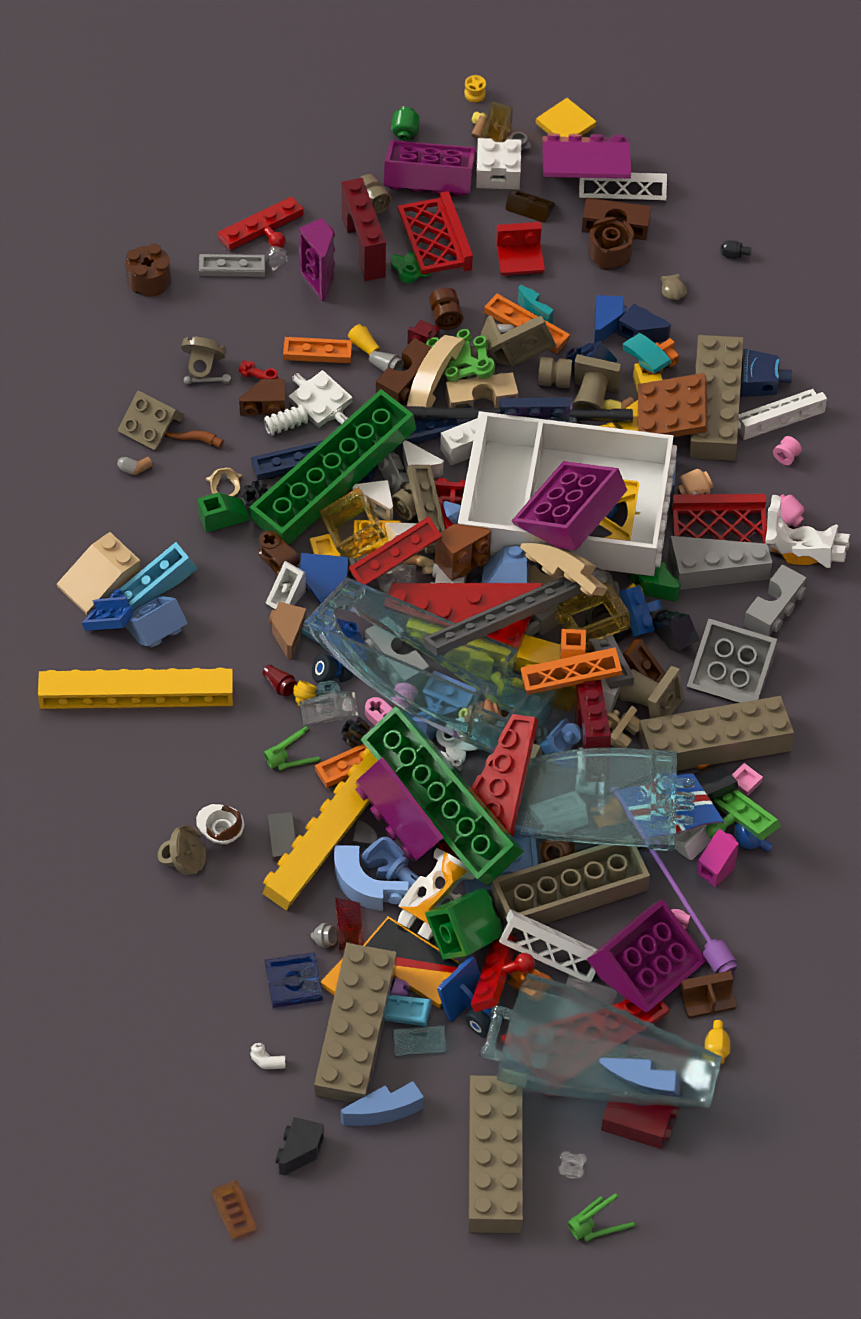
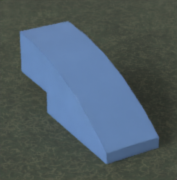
(643, 1075)
(383, 1106)

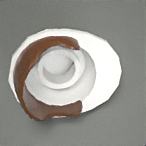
(220, 823)

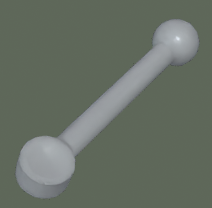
(226, 379)

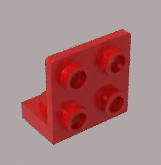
(519, 248)

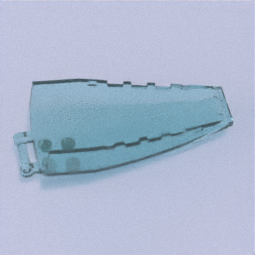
(562, 1034)

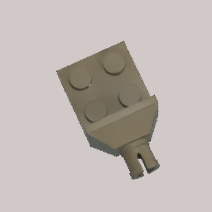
(517, 343)

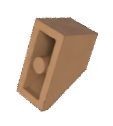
(287, 626)

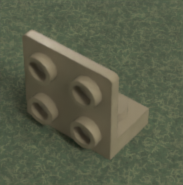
(148, 420)

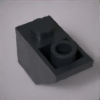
(675, 629)
(301, 1145)

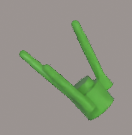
(277, 755)
(582, 1224)

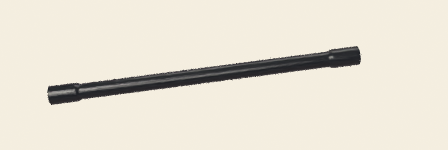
(612, 415)

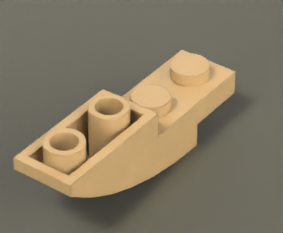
(567, 564)

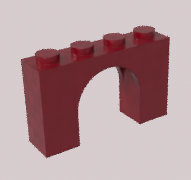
(360, 216)
(592, 715)
(640, 1123)

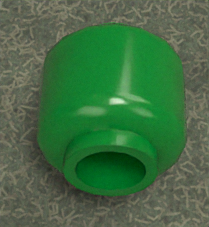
(405, 123)

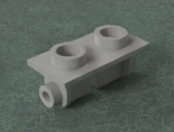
(390, 470)

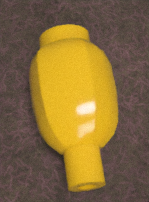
(718, 1040)

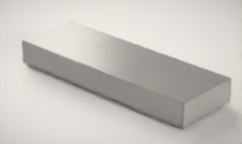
(232, 265)

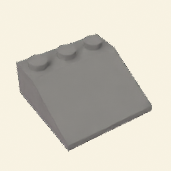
(732, 662)

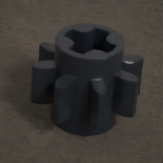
(253, 492)
(354, 731)

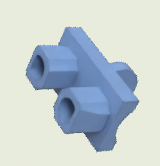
(562, 737)

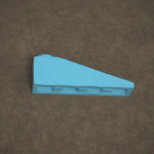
(159, 576)

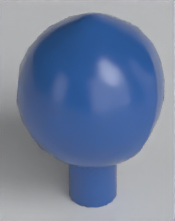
(748, 840)

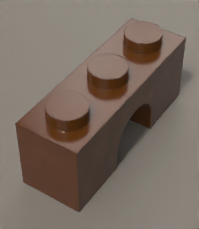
(635, 215)
(399, 383)

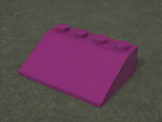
(586, 156)
(429, 167)
(571, 503)
(398, 810)
(648, 957)

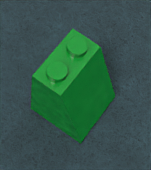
(464, 924)

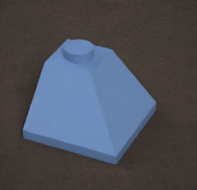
(507, 566)

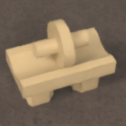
(627, 721)

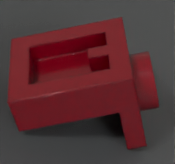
(423, 332)

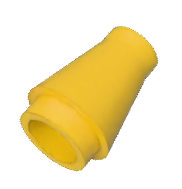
(363, 339)

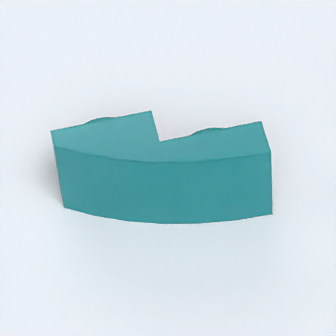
(529, 300)
(648, 353)

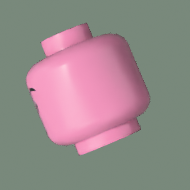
(792, 511)

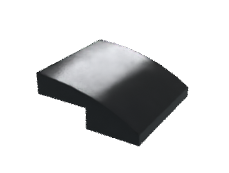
(716, 781)

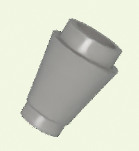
(385, 360)

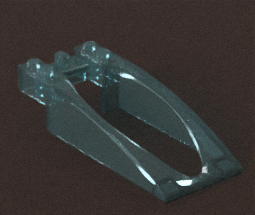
(440, 703)

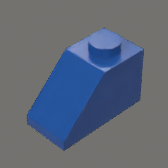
(607, 315)

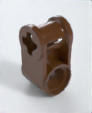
(276, 551)

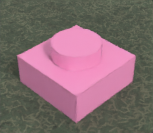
(747, 779)

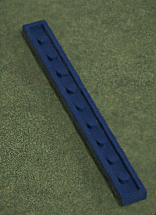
(283, 461)

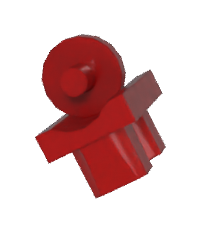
(450, 491)

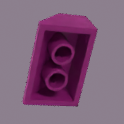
(317, 256)

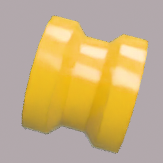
(475, 88)

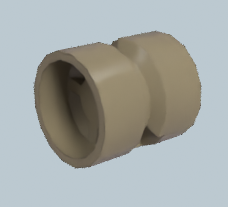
(378, 194)
(555, 372)
(404, 503)

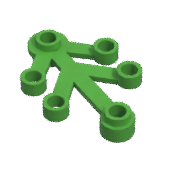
(482, 367)

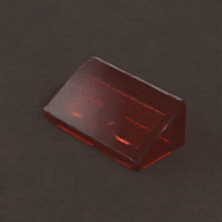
(348, 922)

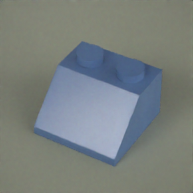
(156, 620)

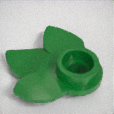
(407, 267)

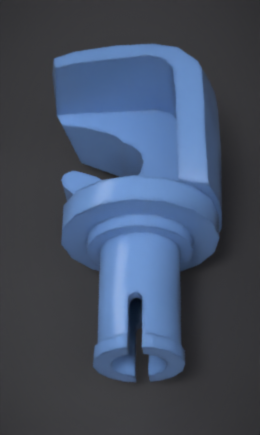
(390, 859)

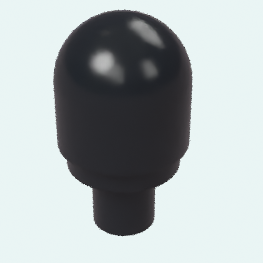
(734, 249)

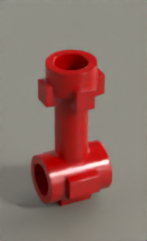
(248, 369)

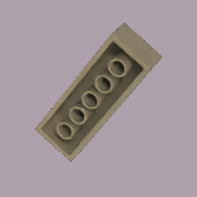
(722, 363)
(721, 733)
(571, 884)
(355, 1023)
(495, 1156)

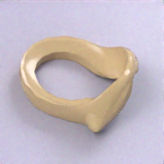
(231, 474)

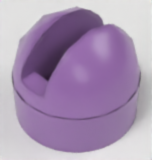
(400, 987)

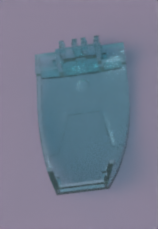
(605, 798)

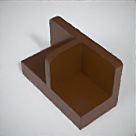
(708, 994)

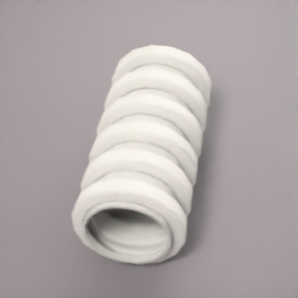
(285, 420)

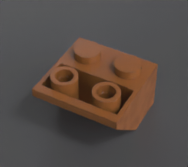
(462, 549)

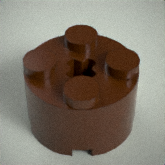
(610, 243)
(148, 270)

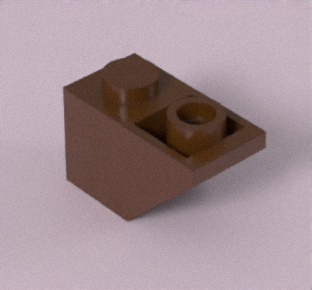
(264, 398)

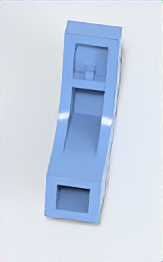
(361, 887)

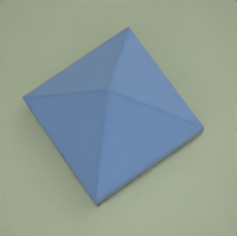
(452, 511)

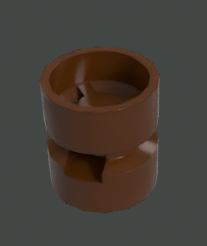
(446, 308)

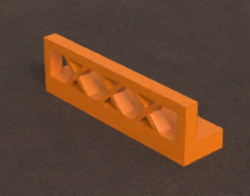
(571, 671)

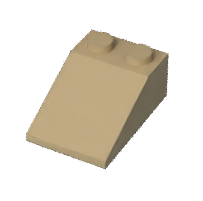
(99, 572)

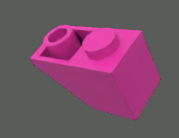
(718, 858)

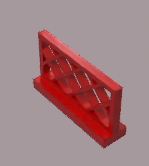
(454, 234)
(720, 504)
(395, 551)

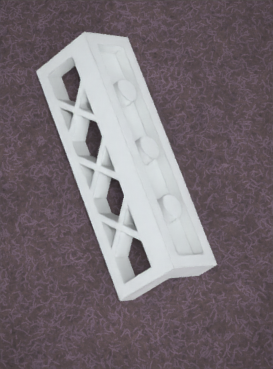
(635, 177)
(781, 413)
(551, 936)

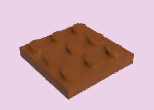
(673, 406)

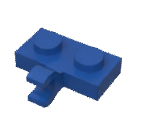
(639, 610)

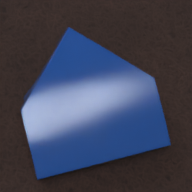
(323, 573)
(109, 612)

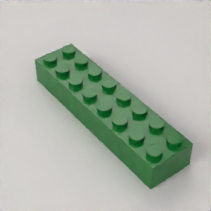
(333, 467)
(444, 796)

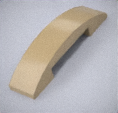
(432, 370)

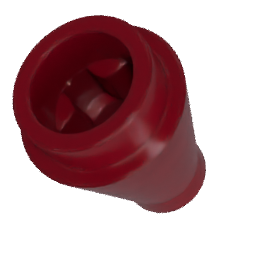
(279, 680)

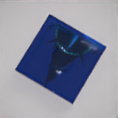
(293, 980)

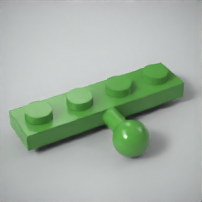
(744, 812)

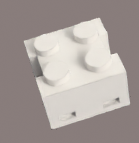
(498, 164)

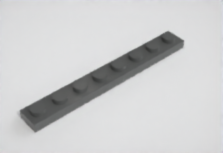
(501, 616)

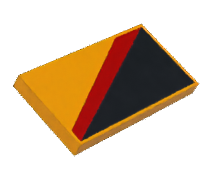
(417, 960)

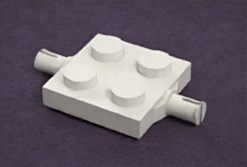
(321, 398)

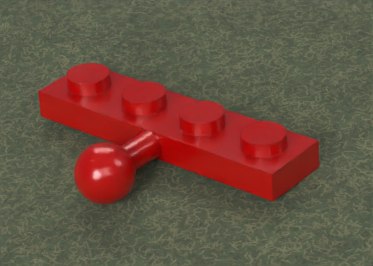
(262, 223)
(494, 973)

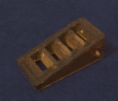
(233, 1187)

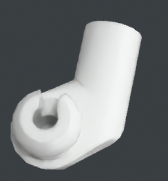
(264, 1060)

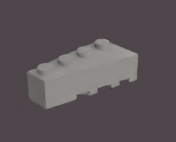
(718, 562)

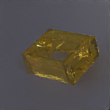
(335, 516)
(616, 623)

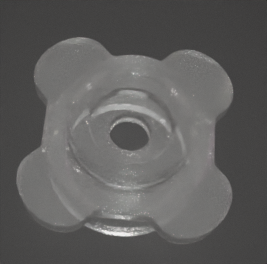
(572, 1171)

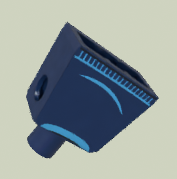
(761, 374)

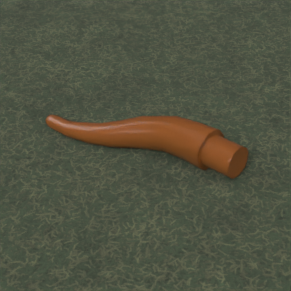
(203, 436)

